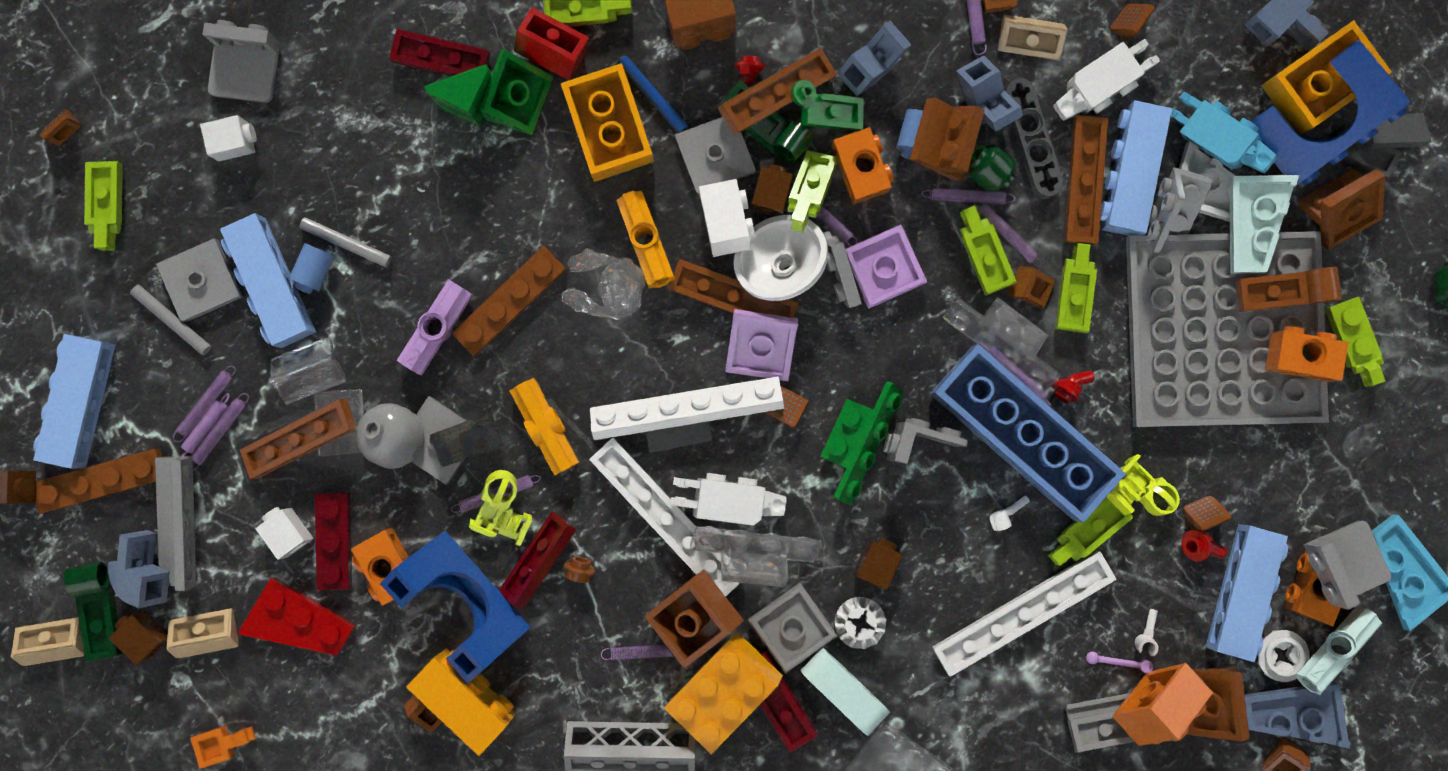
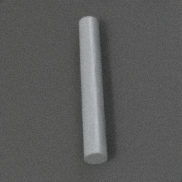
(345, 242)
(170, 319)

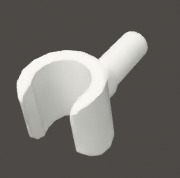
(1000, 519)
(1148, 634)

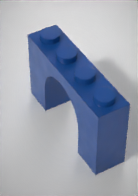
(1377, 101)
(447, 566)

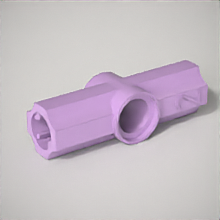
(422, 345)

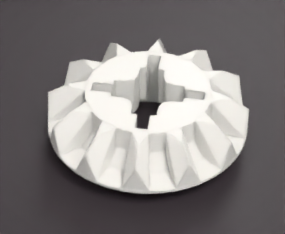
(853, 609)
(1296, 652)

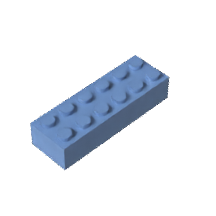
(1027, 433)

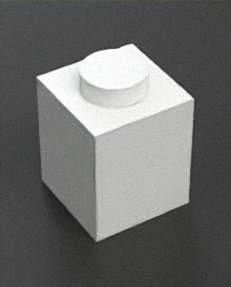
(228, 138)
(283, 532)

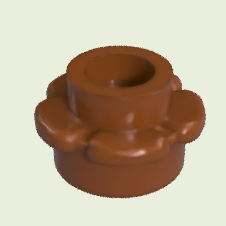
(579, 569)

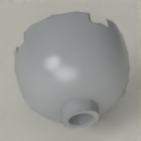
(389, 435)

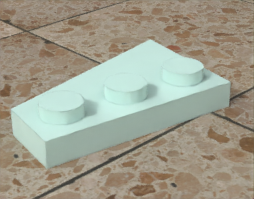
(1256, 218)

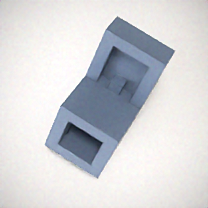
(1287, 16)
(874, 59)
(983, 87)
(134, 574)

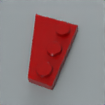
(295, 620)

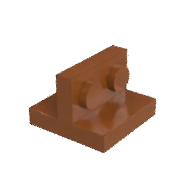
(947, 138)
(1346, 205)
(1226, 708)

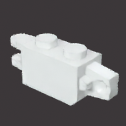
(1103, 79)
(729, 501)

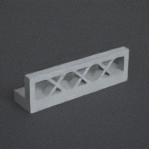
(176, 520)
(625, 757)

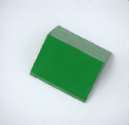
(462, 93)
(515, 93)

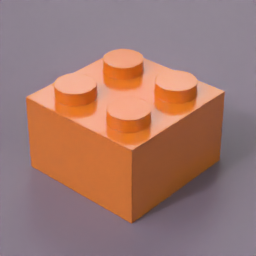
(1163, 705)

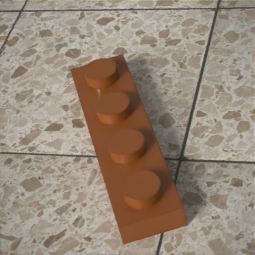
(775, 91)
(1085, 180)
(723, 291)
(509, 301)
(298, 439)
(96, 481)

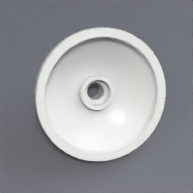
(779, 247)

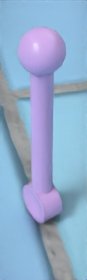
(1144, 665)

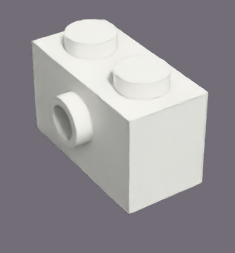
(725, 217)

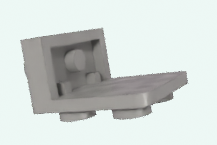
(242, 61)
(900, 443)
(1347, 563)

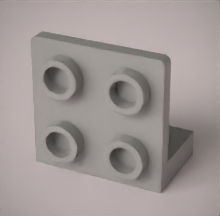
(1178, 205)

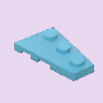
(1416, 580)

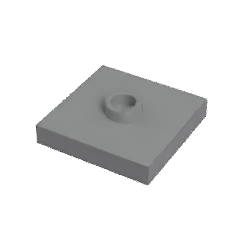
(714, 154)
(199, 280)
(434, 418)
(792, 627)

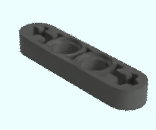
(1038, 137)

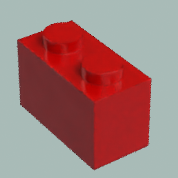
(550, 43)

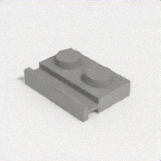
(1093, 723)

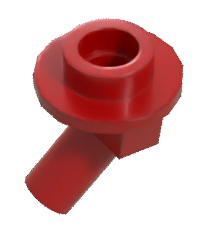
(749, 68)
(1069, 389)
(1200, 545)

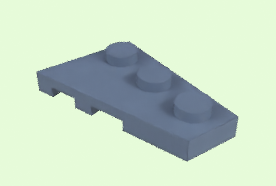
(1299, 714)

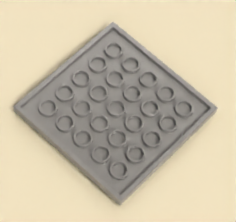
(1198, 354)

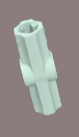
(1327, 664)

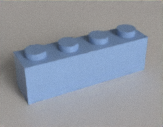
(1135, 168)
(267, 281)
(73, 402)
(1247, 592)

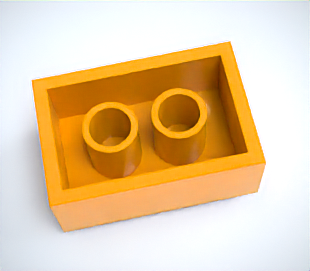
(1311, 86)
(607, 122)
(723, 692)
(463, 707)

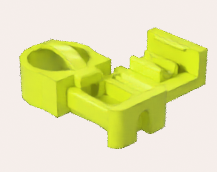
(1133, 488)
(497, 513)

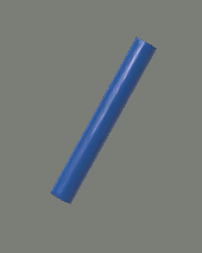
(653, 95)

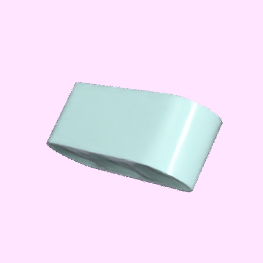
(845, 691)

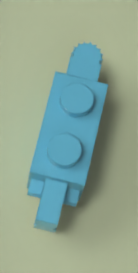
(1222, 135)

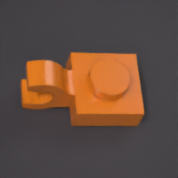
(218, 745)

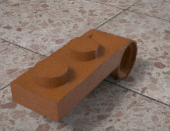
(1288, 289)

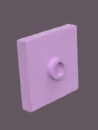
(885, 266)
(761, 344)

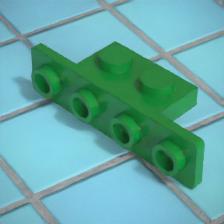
(857, 439)

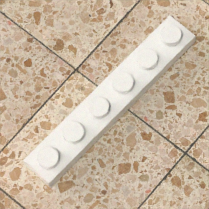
(686, 408)
(655, 508)
(1024, 613)

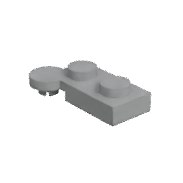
(838, 261)

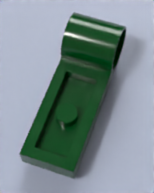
(781, 137)
(94, 607)

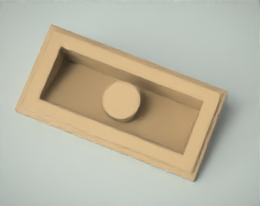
(1032, 37)
(202, 633)
(47, 642)

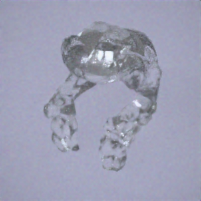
(618, 286)

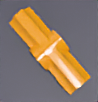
(639, 223)
(544, 426)

